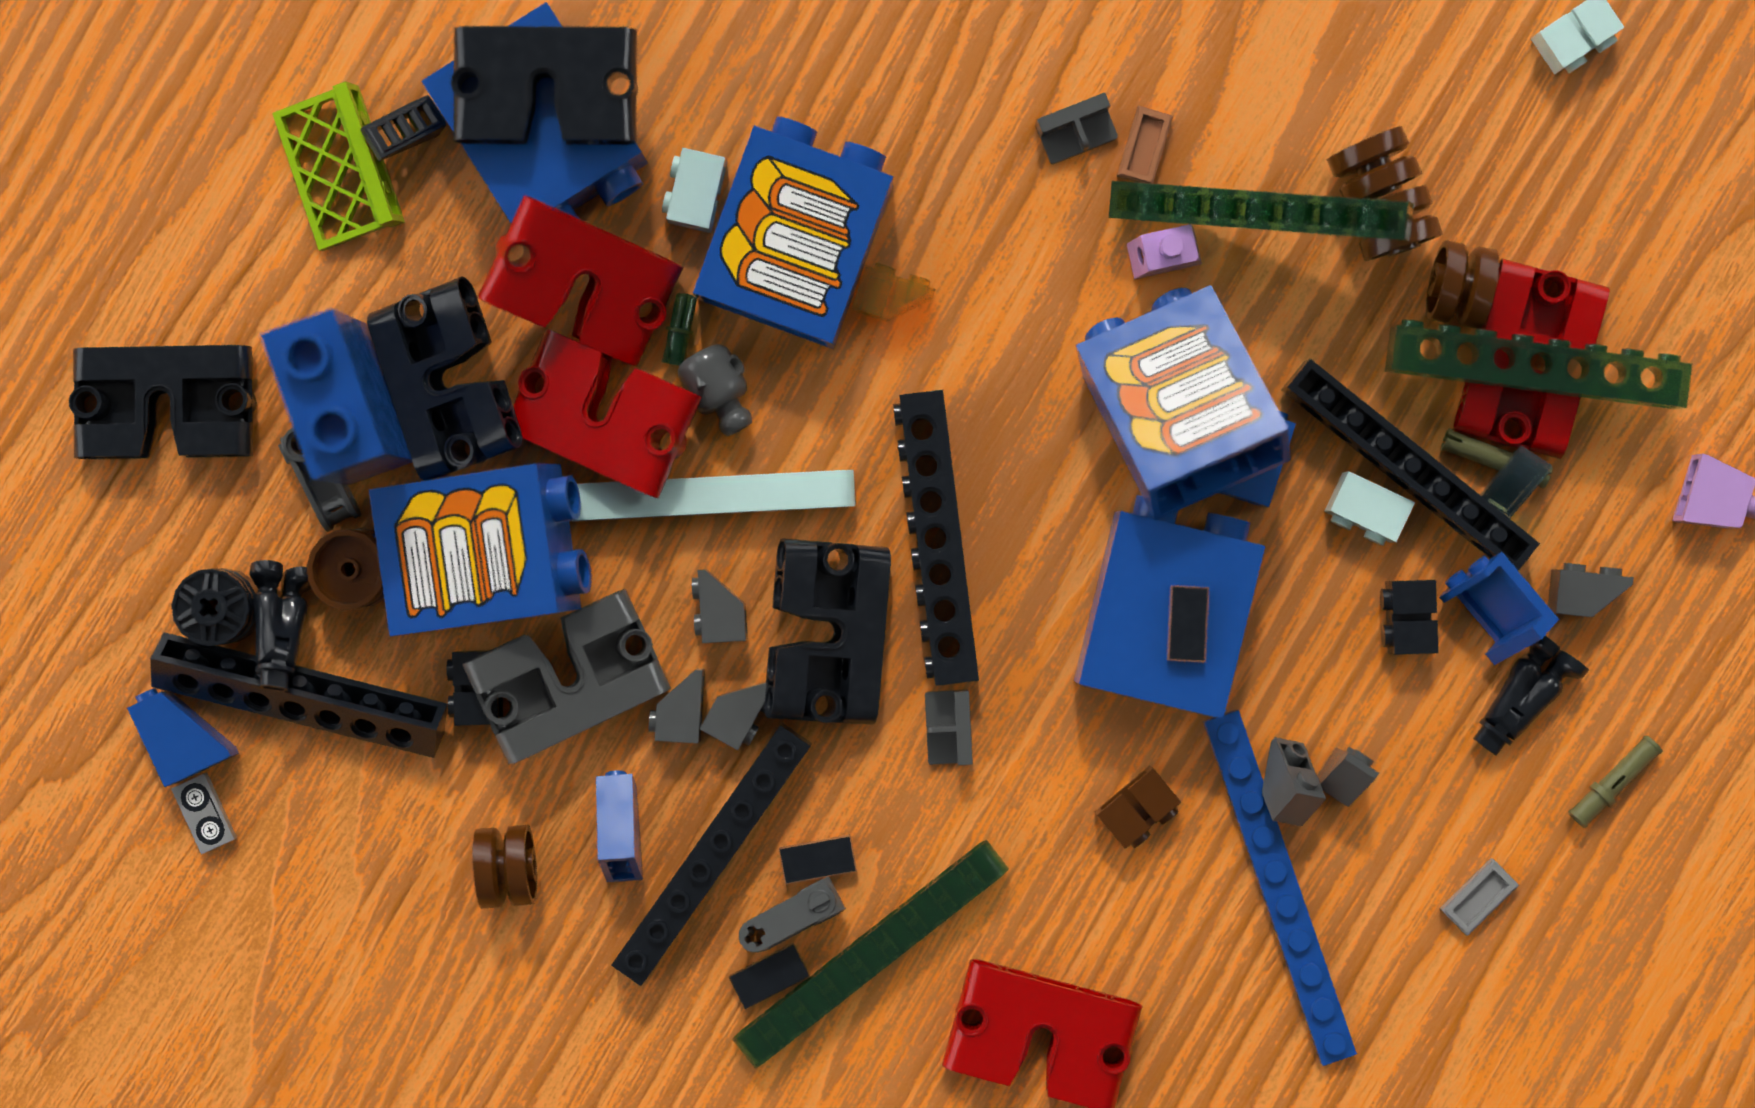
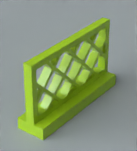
(372, 172)

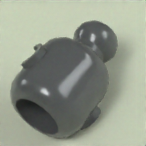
(720, 381)

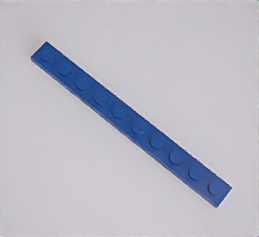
(1280, 889)

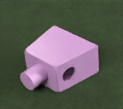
(1164, 251)
(1715, 494)

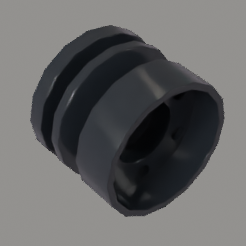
(234, 607)

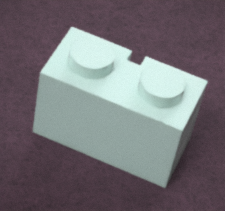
(1576, 34)
(695, 189)
(1369, 508)

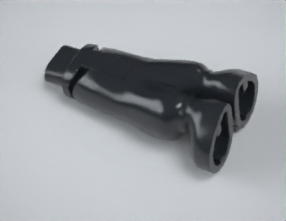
(278, 621)
(1527, 693)

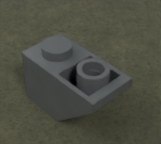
(1585, 593)
(721, 611)
(734, 714)
(1346, 775)
(1291, 783)

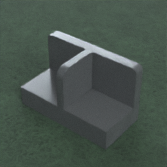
(1076, 128)
(948, 727)

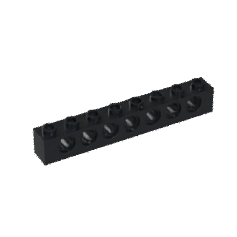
(1408, 464)
(963, 665)
(311, 698)
(711, 854)

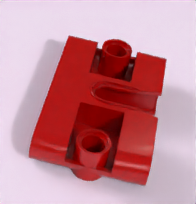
(561, 250)
(1526, 310)
(627, 439)
(1019, 1004)

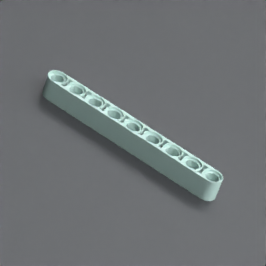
(720, 495)

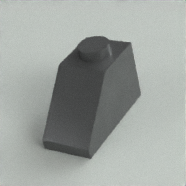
(680, 712)

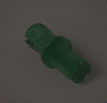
(679, 329)

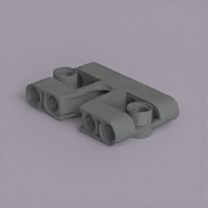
(604, 686)

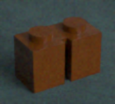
(1138, 807)

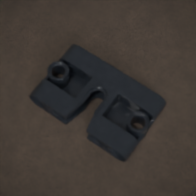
(514, 60)
(413, 359)
(127, 391)
(850, 663)

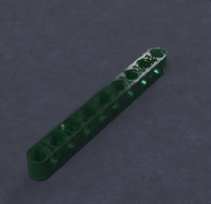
(870, 953)

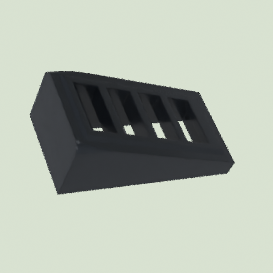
(424, 118)

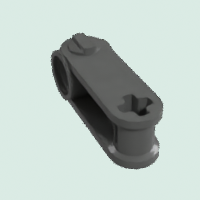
(322, 495)
(794, 915)

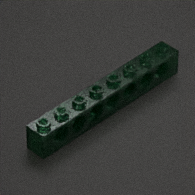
(1261, 210)
(1670, 375)

